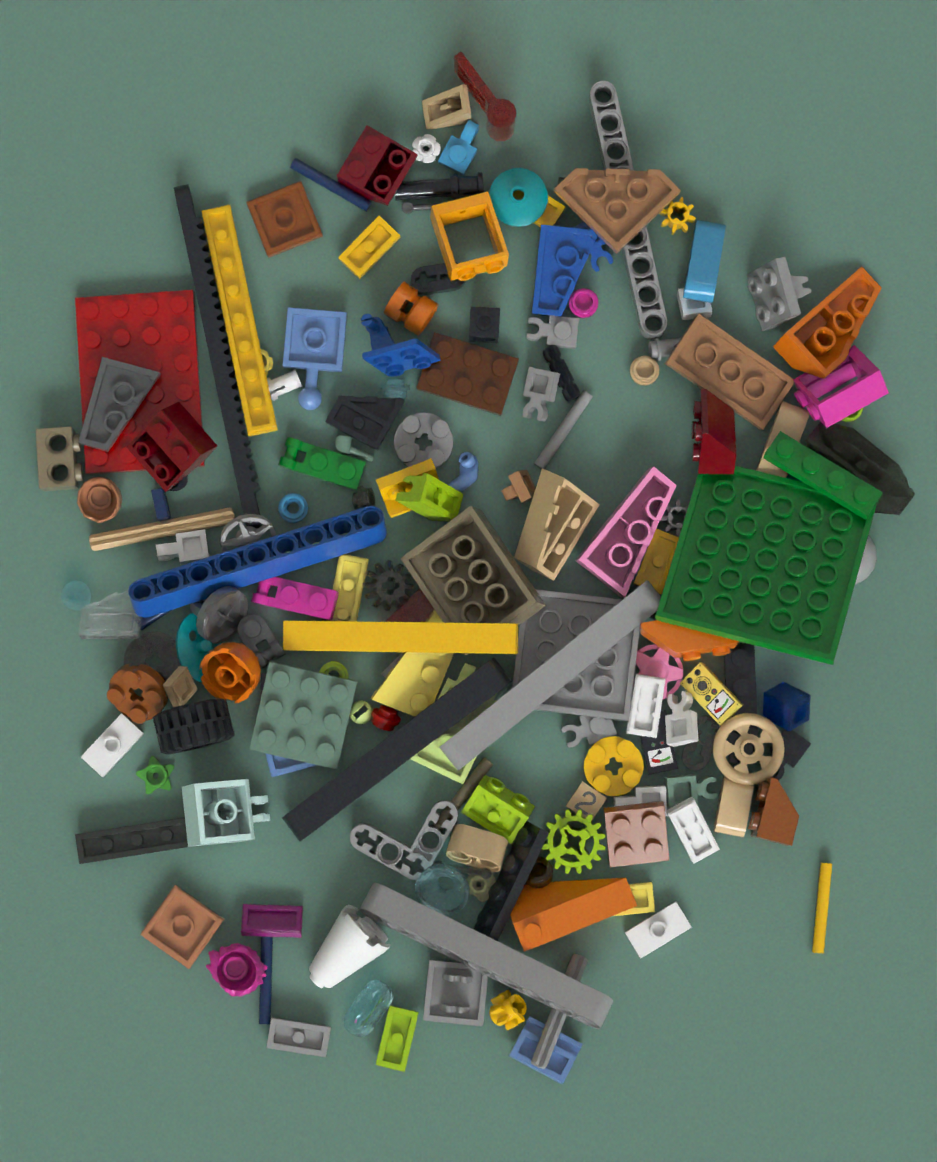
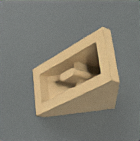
(447, 108)

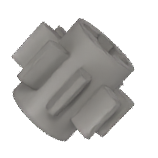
(676, 510)

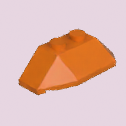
(685, 642)

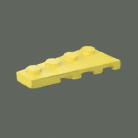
(414, 679)

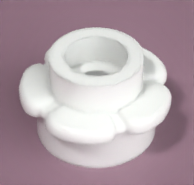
(426, 156)

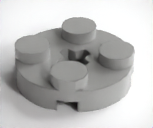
(416, 426)

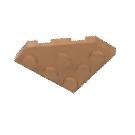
(617, 200)

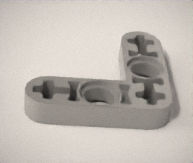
(417, 849)

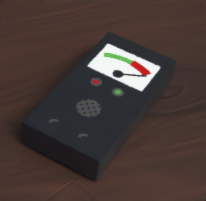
(657, 754)

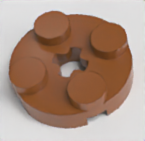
(128, 702)

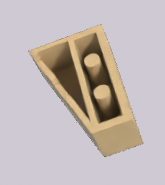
(553, 524)

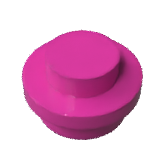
(583, 303)

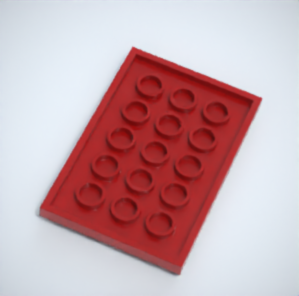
(146, 332)

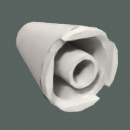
(347, 948)

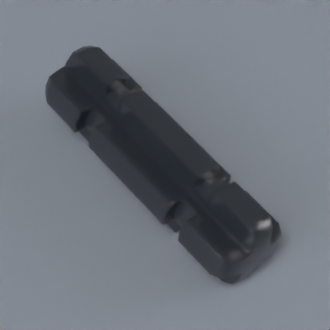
(558, 365)

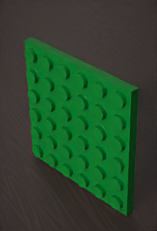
(765, 564)

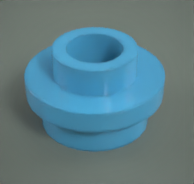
(289, 499)

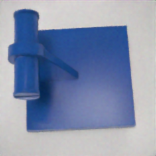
(391, 357)

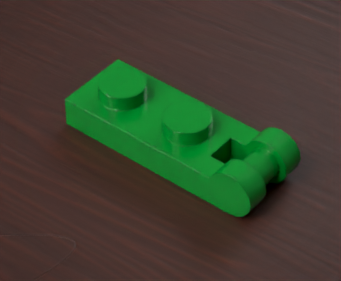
(323, 464)

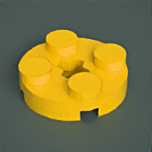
(623, 752)

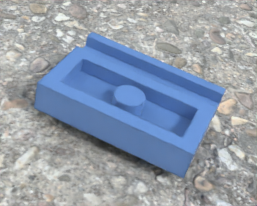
(562, 1055)

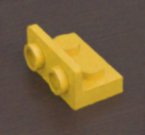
(393, 484)

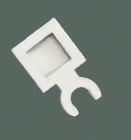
(682, 723)

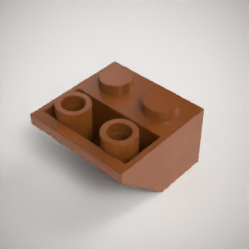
(776, 815)

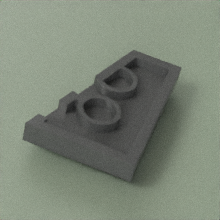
(114, 401)

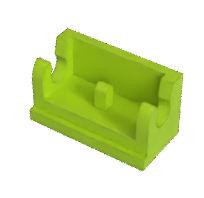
(431, 498)

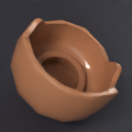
(99, 499)

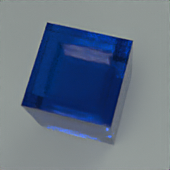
(786, 706)

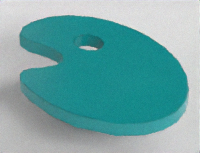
(192, 652)

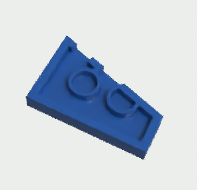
(559, 265)

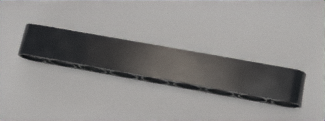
(397, 749)

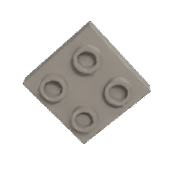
(776, 293)
(455, 994)

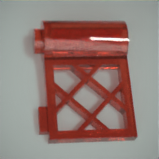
(499, 112)

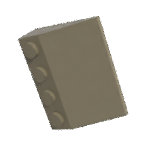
(472, 574)

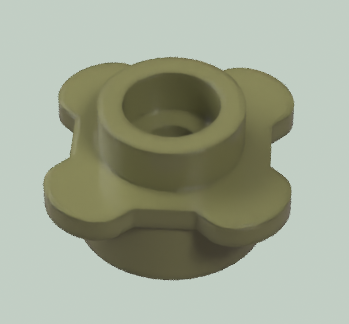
(480, 892)

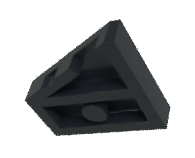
(365, 417)

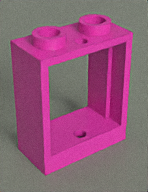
(847, 400)

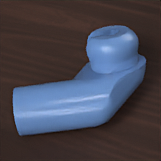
(467, 472)

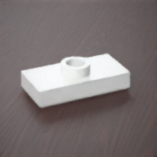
(645, 705)
(112, 745)
(692, 830)
(658, 929)

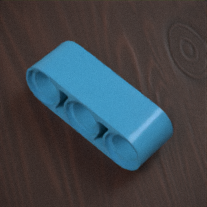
(704, 261)

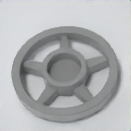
(247, 534)

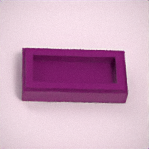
(272, 920)

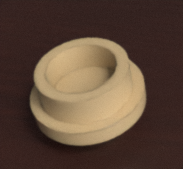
(644, 370)

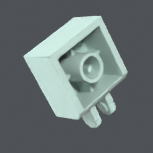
(233, 800)

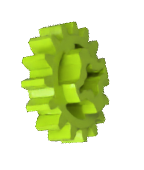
(585, 833)

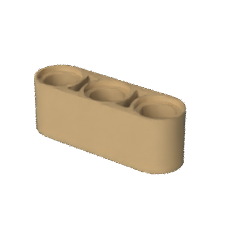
(790, 421)

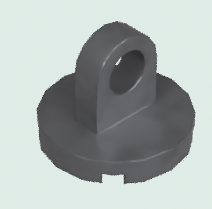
(220, 614)

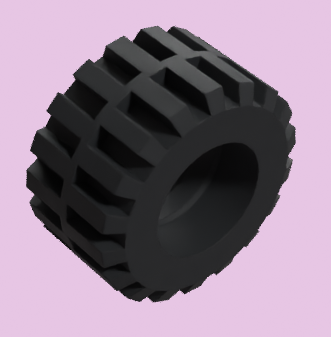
(193, 726)

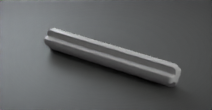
(556, 1019)

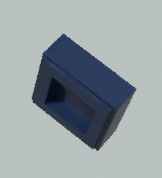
(161, 504)

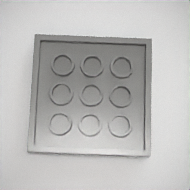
(602, 687)

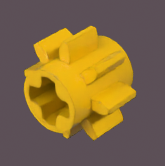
(676, 224)
(507, 1010)

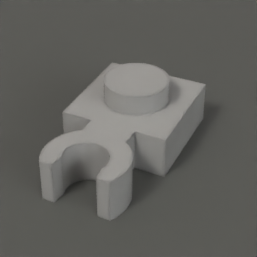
(559, 332)
(540, 387)
(592, 728)

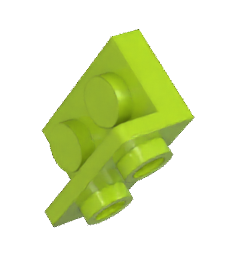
(498, 808)

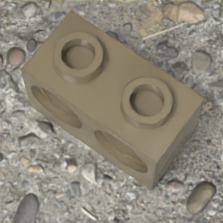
(50, 460)

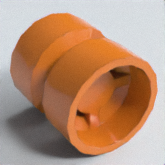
(420, 313)

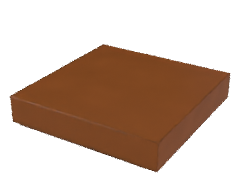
(284, 219)

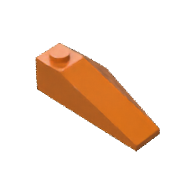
(826, 333)
(567, 907)

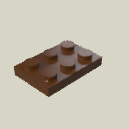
(469, 374)

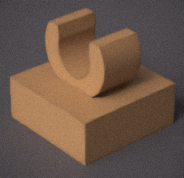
(521, 487)

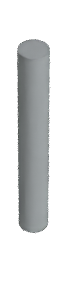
(563, 429)

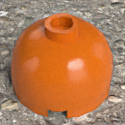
(231, 671)

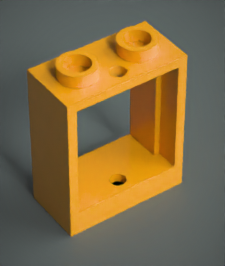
(461, 210)

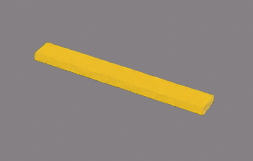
(239, 320)
(401, 637)

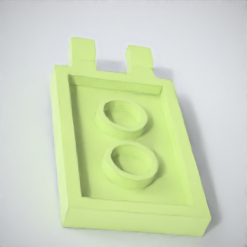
(432, 755)

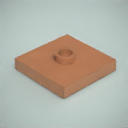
(182, 926)

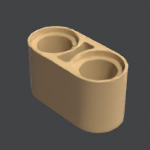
(733, 808)
(476, 847)

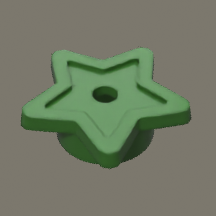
(152, 783)

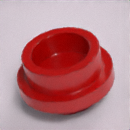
(385, 718)

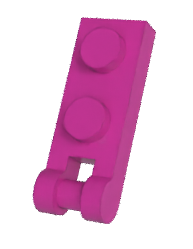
(297, 598)

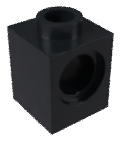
(484, 324)

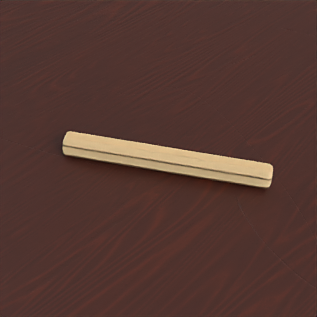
(160, 529)

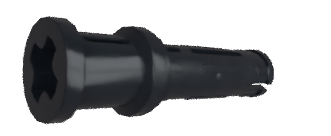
(451, 187)

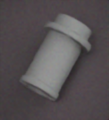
(661, 348)

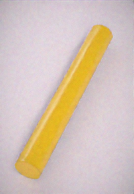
(822, 908)

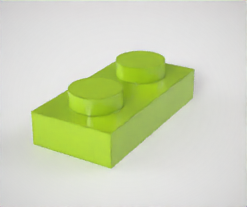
(397, 1038)

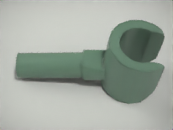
(343, 446)

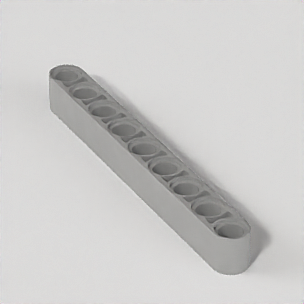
(631, 253)
(551, 675)
(486, 955)

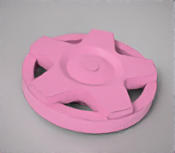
(659, 666)

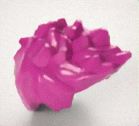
(236, 969)

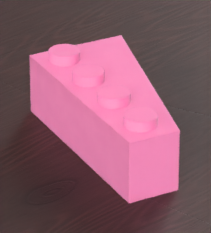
(623, 539)

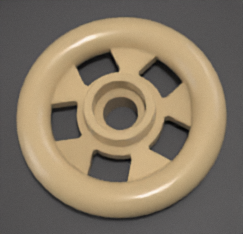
(768, 764)

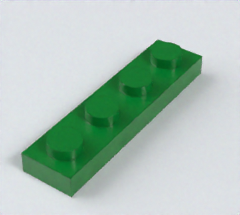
(823, 475)

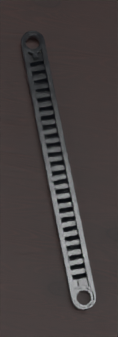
(218, 352)

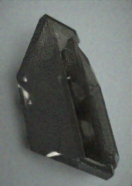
(864, 460)

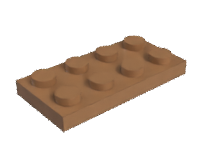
(730, 371)

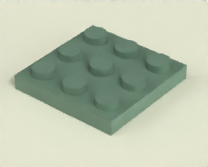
(303, 715)

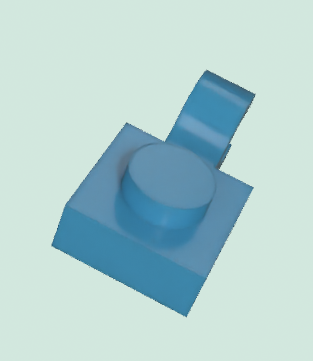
(459, 152)

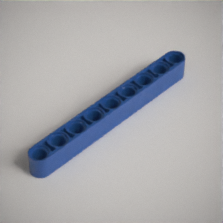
(243, 559)

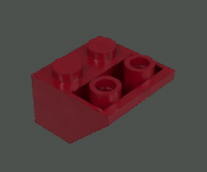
(376, 166)
(714, 435)
(172, 446)

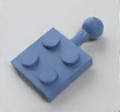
(316, 344)

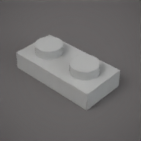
(298, 1037)

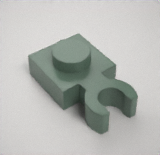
(685, 786)

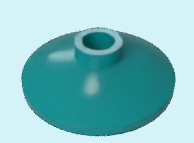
(523, 211)

